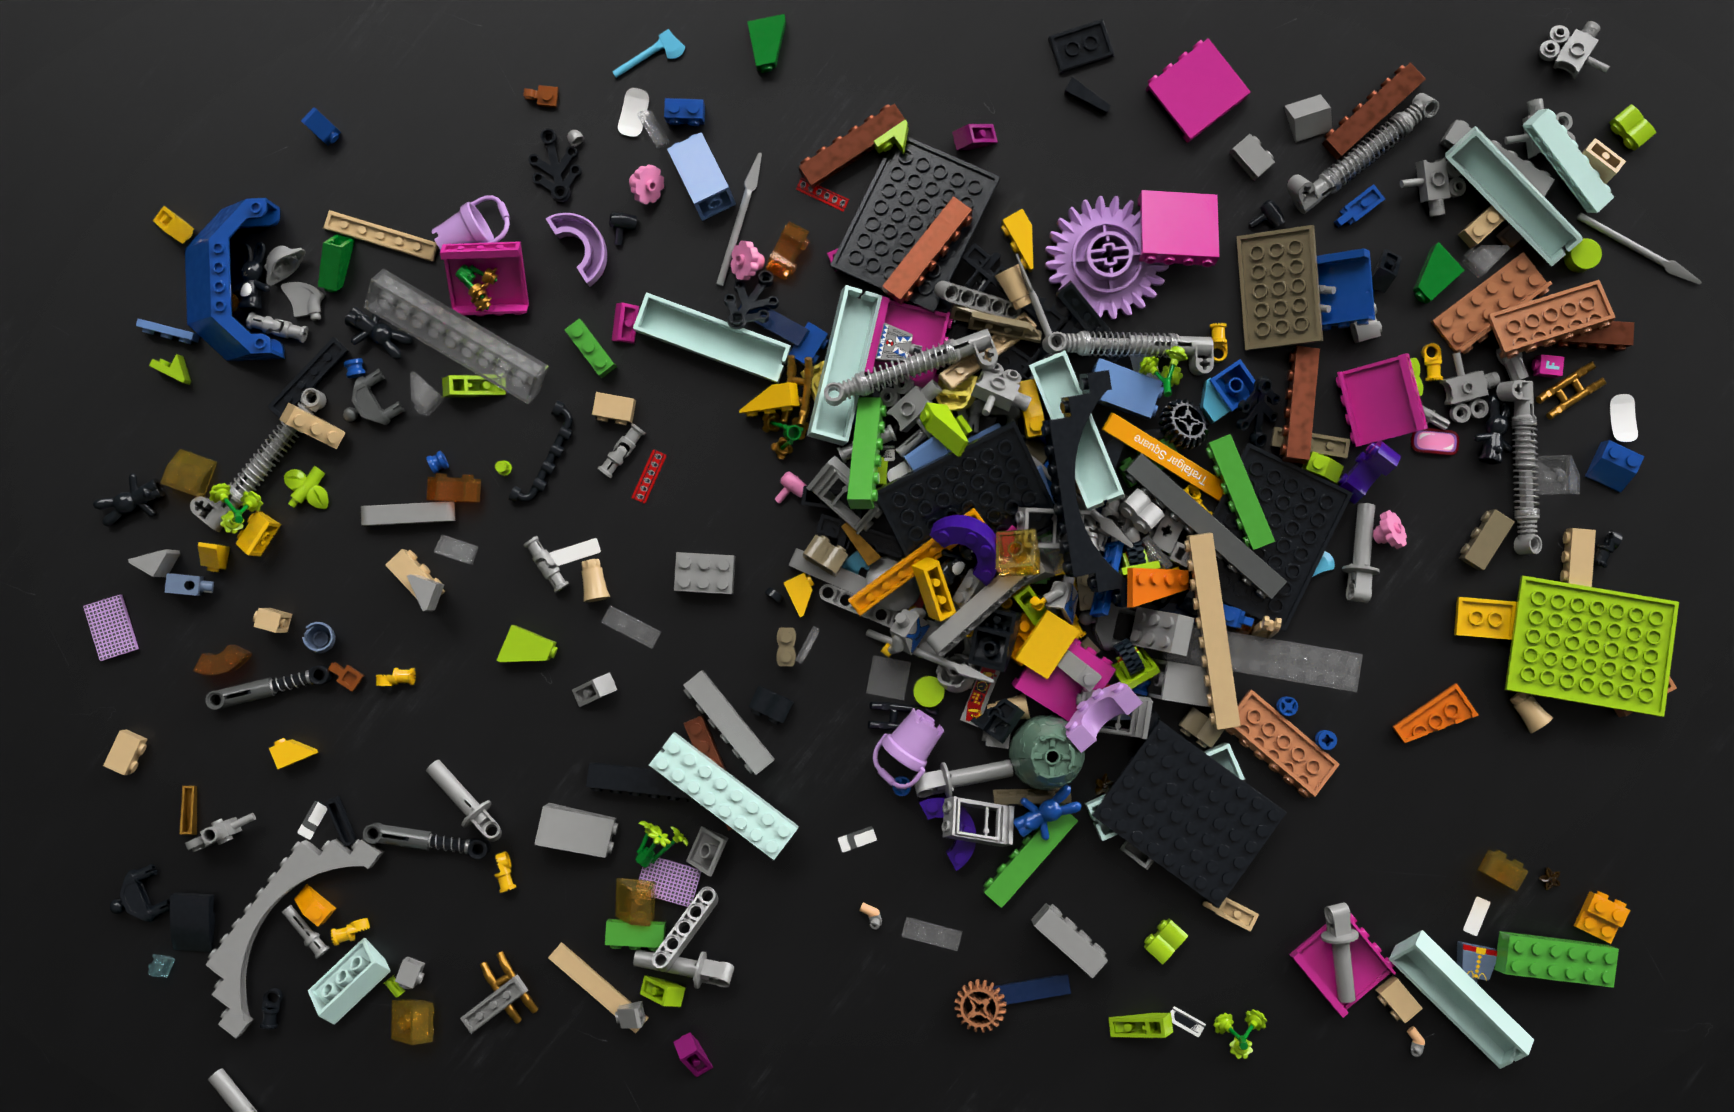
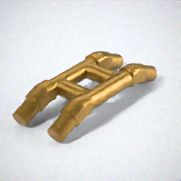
(806, 382)
(1581, 392)
(495, 984)

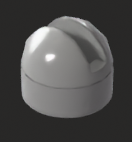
(575, 137)
(1132, 534)

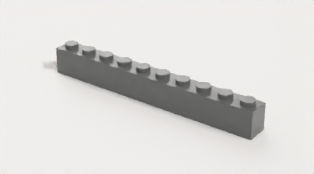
(1198, 521)

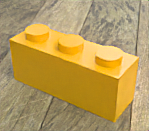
(933, 589)

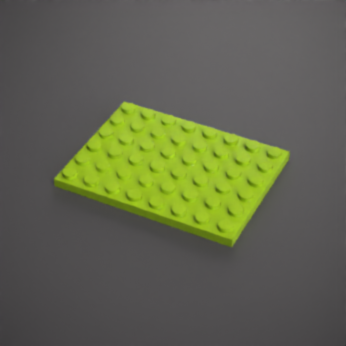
(1592, 646)

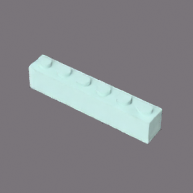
(1568, 160)

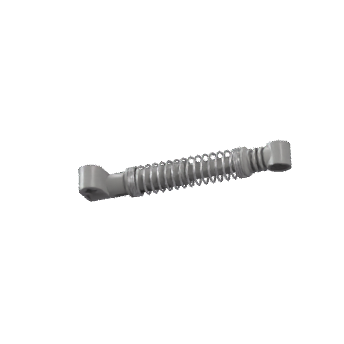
(1308, 194)
(1135, 344)
(948, 353)
(1524, 426)
(257, 467)

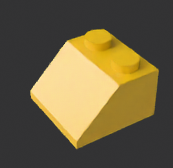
(257, 534)

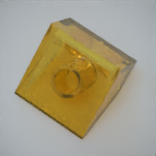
(189, 473)
(1017, 553)
(635, 901)
(412, 1021)

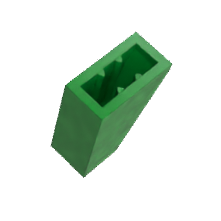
(766, 40)
(335, 262)
(1436, 273)

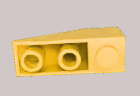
(1020, 233)
(777, 396)

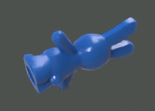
(1048, 811)

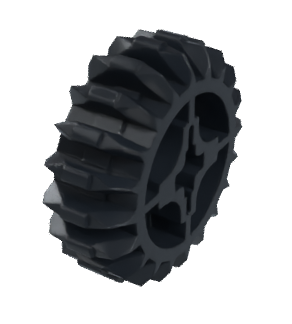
(1179, 428)

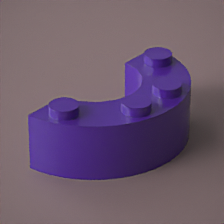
(1370, 465)
(973, 534)
(961, 850)

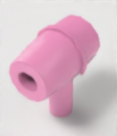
(791, 484)

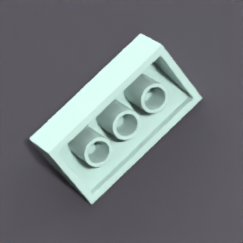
(348, 981)

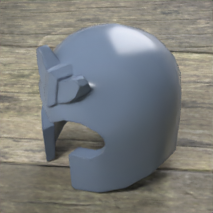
(319, 637)

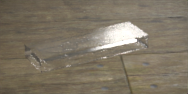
(631, 627)
(931, 933)

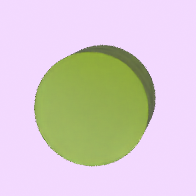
(1583, 256)
(928, 691)

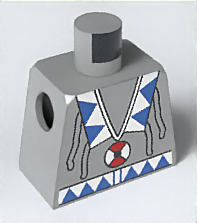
(895, 344)

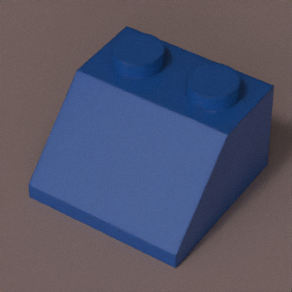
(1233, 384)
(1614, 465)

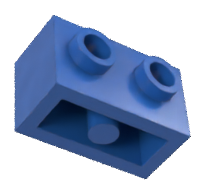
(684, 111)

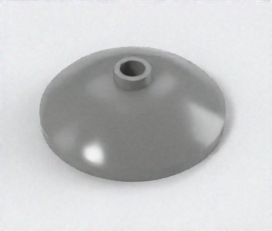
(903, 596)

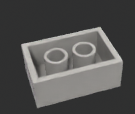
(704, 573)
(1161, 631)

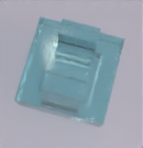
(161, 965)

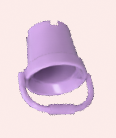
(470, 226)
(909, 745)

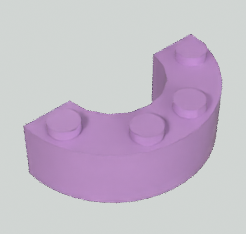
(595, 247)
(1097, 710)

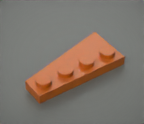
(1152, 584)
(1440, 712)

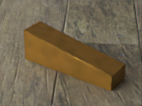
(864, 549)
(188, 819)

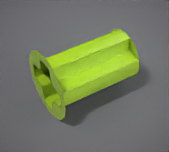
(503, 467)
(394, 987)

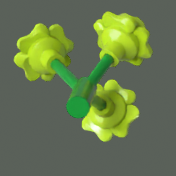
(1170, 375)
(233, 519)
(1240, 1045)

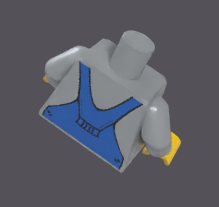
(1060, 600)
(907, 631)

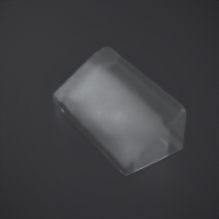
(653, 128)
(456, 549)

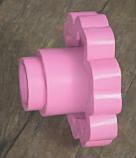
(646, 184)
(746, 260)
(1390, 530)

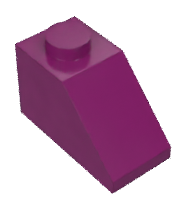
(974, 136)
(692, 1054)

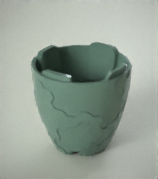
(1030, 749)

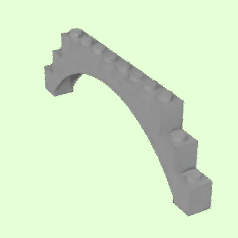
(232, 956)

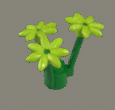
(646, 855)

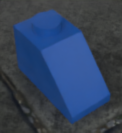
(321, 126)

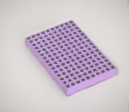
(111, 627)
(672, 881)

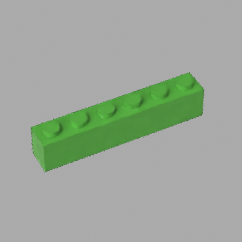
(865, 453)
(1240, 492)
(1026, 860)

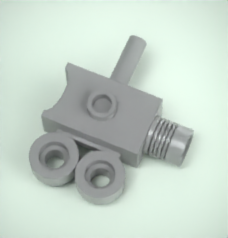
(1575, 49)
(1532, 148)
(1434, 184)
(1468, 388)
(1000, 389)
(909, 407)
(219, 832)

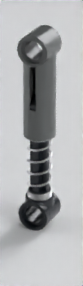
(266, 688)
(423, 840)

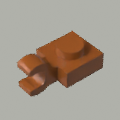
(545, 96)
(347, 677)

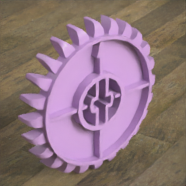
(1077, 261)

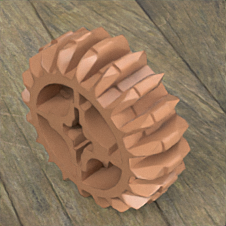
(985, 1011)

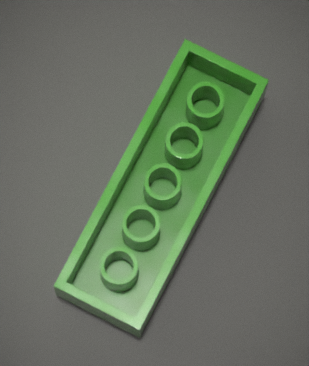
(1556, 959)

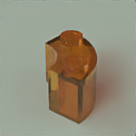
(787, 250)
(453, 489)
(224, 662)

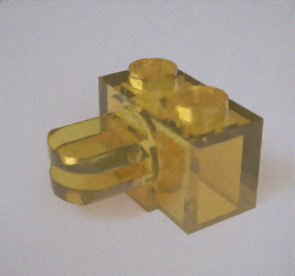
(1503, 870)

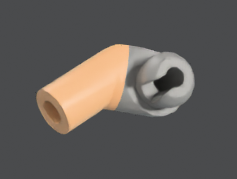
(874, 915)
(1418, 1042)

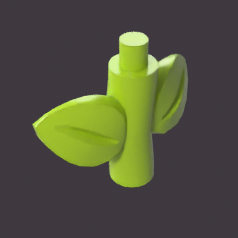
(306, 487)

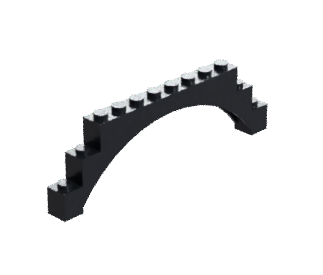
(1061, 448)

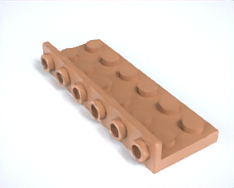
(1508, 287)
(1551, 319)
(1282, 746)

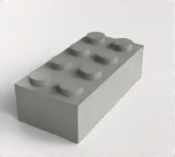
(1070, 941)

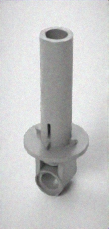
(1359, 571)
(945, 781)
(476, 813)
(1340, 935)
(700, 970)
(230, 1092)

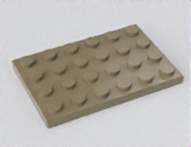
(1279, 288)

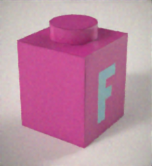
(1548, 366)

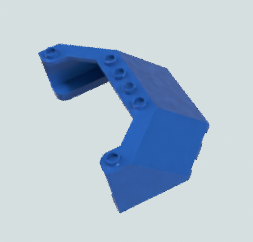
(210, 283)

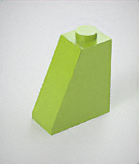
(526, 646)

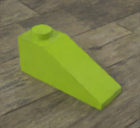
(469, 386)
(944, 427)
(1141, 1025)

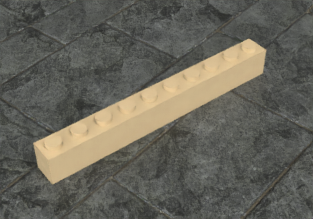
(1213, 631)

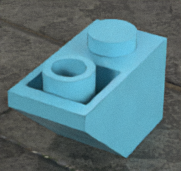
(1212, 403)

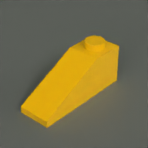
(1034, 414)

